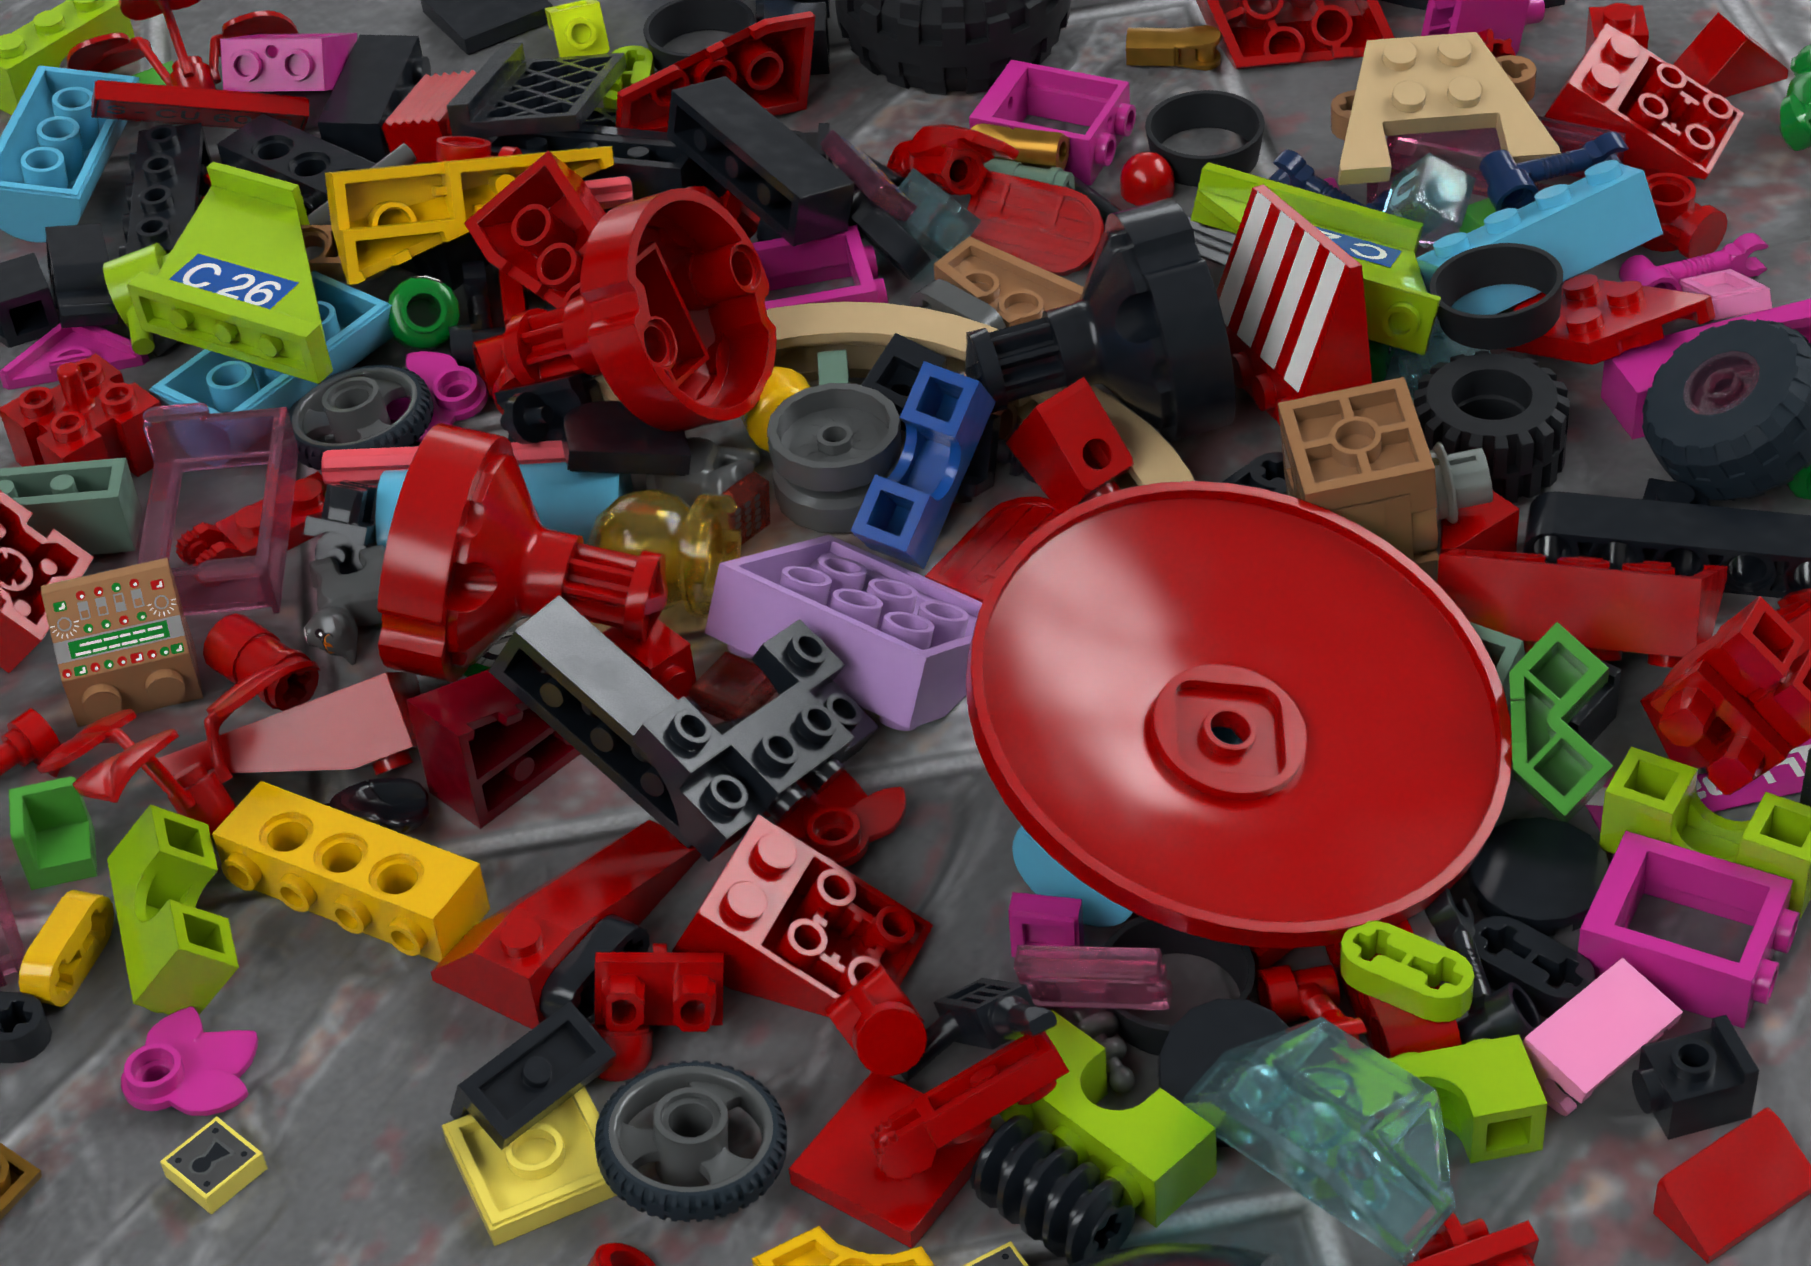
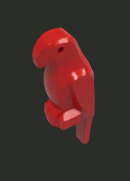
(949, 157)

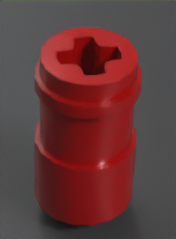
(242, 646)

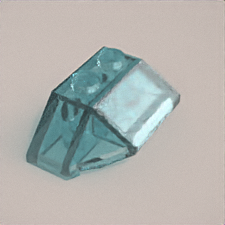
(1336, 1130)

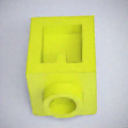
(578, 28)

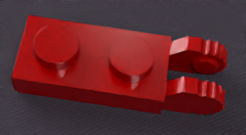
(239, 532)
(966, 1104)

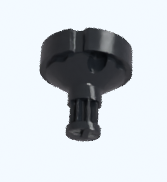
(1140, 329)

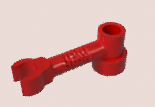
(1305, 993)

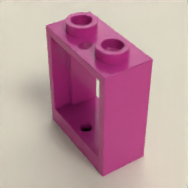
(284, 61)
(1064, 97)
(820, 261)
(1706, 883)

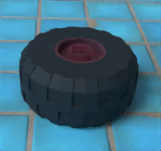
(1733, 409)

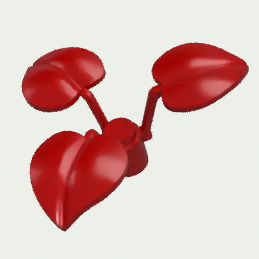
(117, 49)
(191, 791)

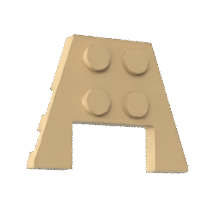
(1431, 88)

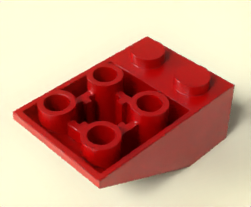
(1665, 114)
(799, 923)

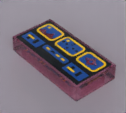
(867, 176)

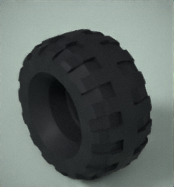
(949, 42)

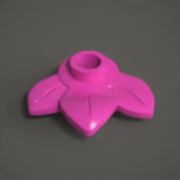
(453, 388)
(189, 1067)

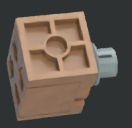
(1371, 464)

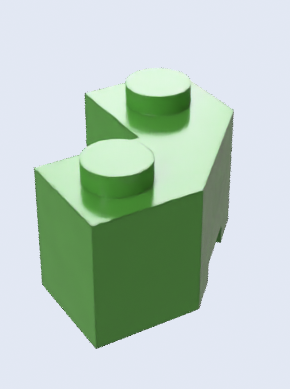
(1545, 694)

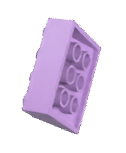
(889, 626)

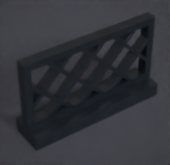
(532, 94)

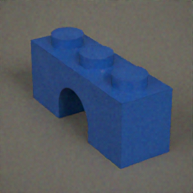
(942, 432)

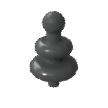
(1102, 1028)

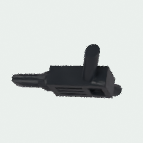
(983, 1017)

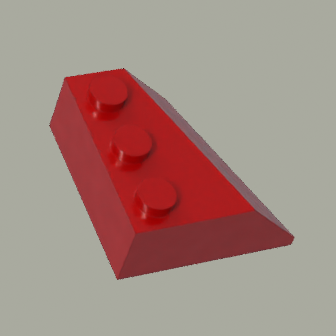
(1294, 30)

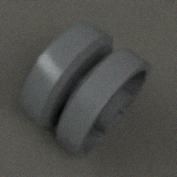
(828, 450)

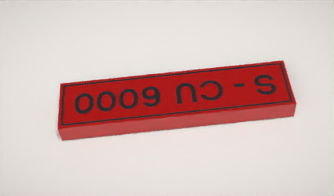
(193, 105)

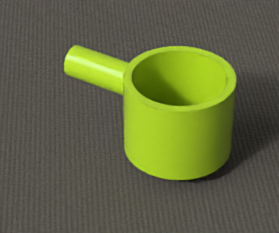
(118, 274)

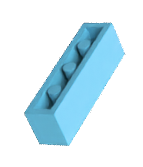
(1573, 222)

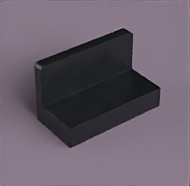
(533, 1075)

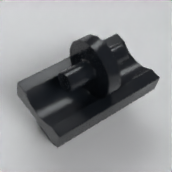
(538, 409)
(347, 523)

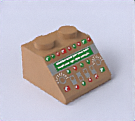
(122, 641)

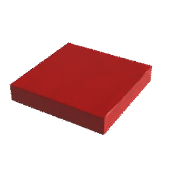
(846, 1174)

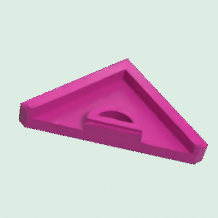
(65, 345)

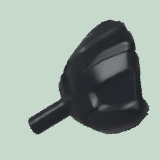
(388, 802)

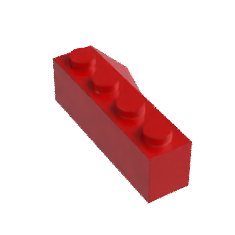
(1604, 608)

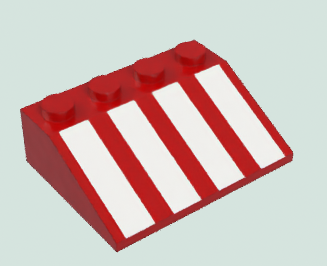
(1292, 307)

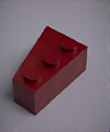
(483, 746)

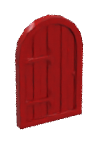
(1037, 222)
(990, 542)

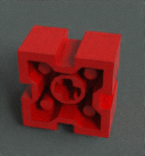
(81, 418)
(26, 565)

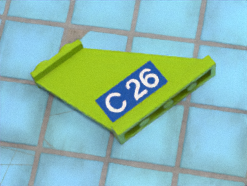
(1384, 244)
(241, 278)

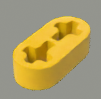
(67, 947)

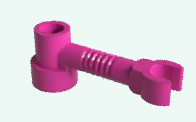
(1668, 276)

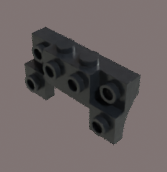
(766, 758)

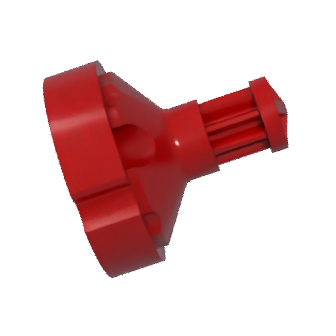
(662, 314)
(475, 560)

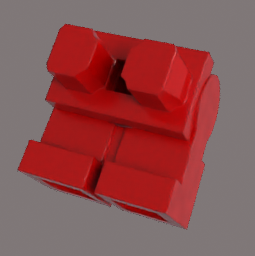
(1740, 697)

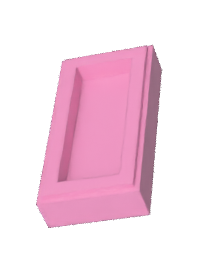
(1730, 292)

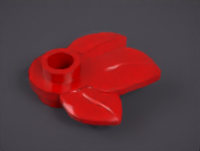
(845, 819)

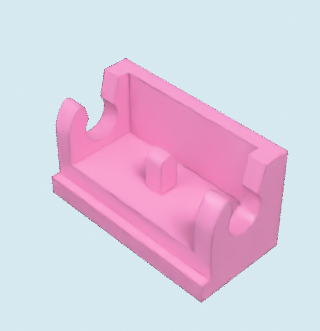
(1597, 1034)

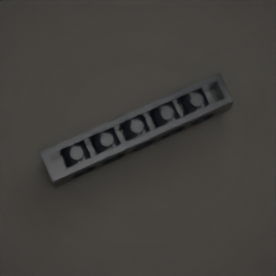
(300, 158)

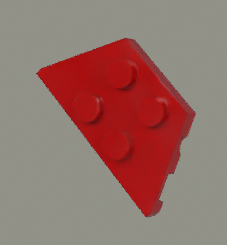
(1610, 317)

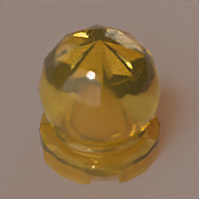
(690, 538)

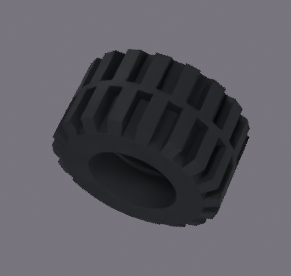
(1503, 408)

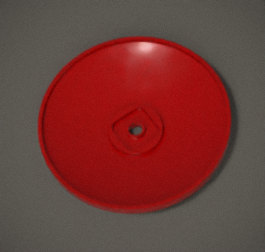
(1325, 649)

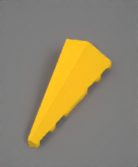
(404, 210)

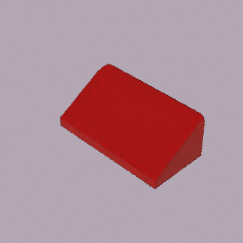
(1734, 1186)

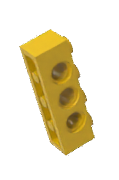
(351, 871)

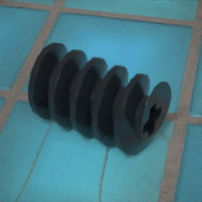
(1049, 1194)

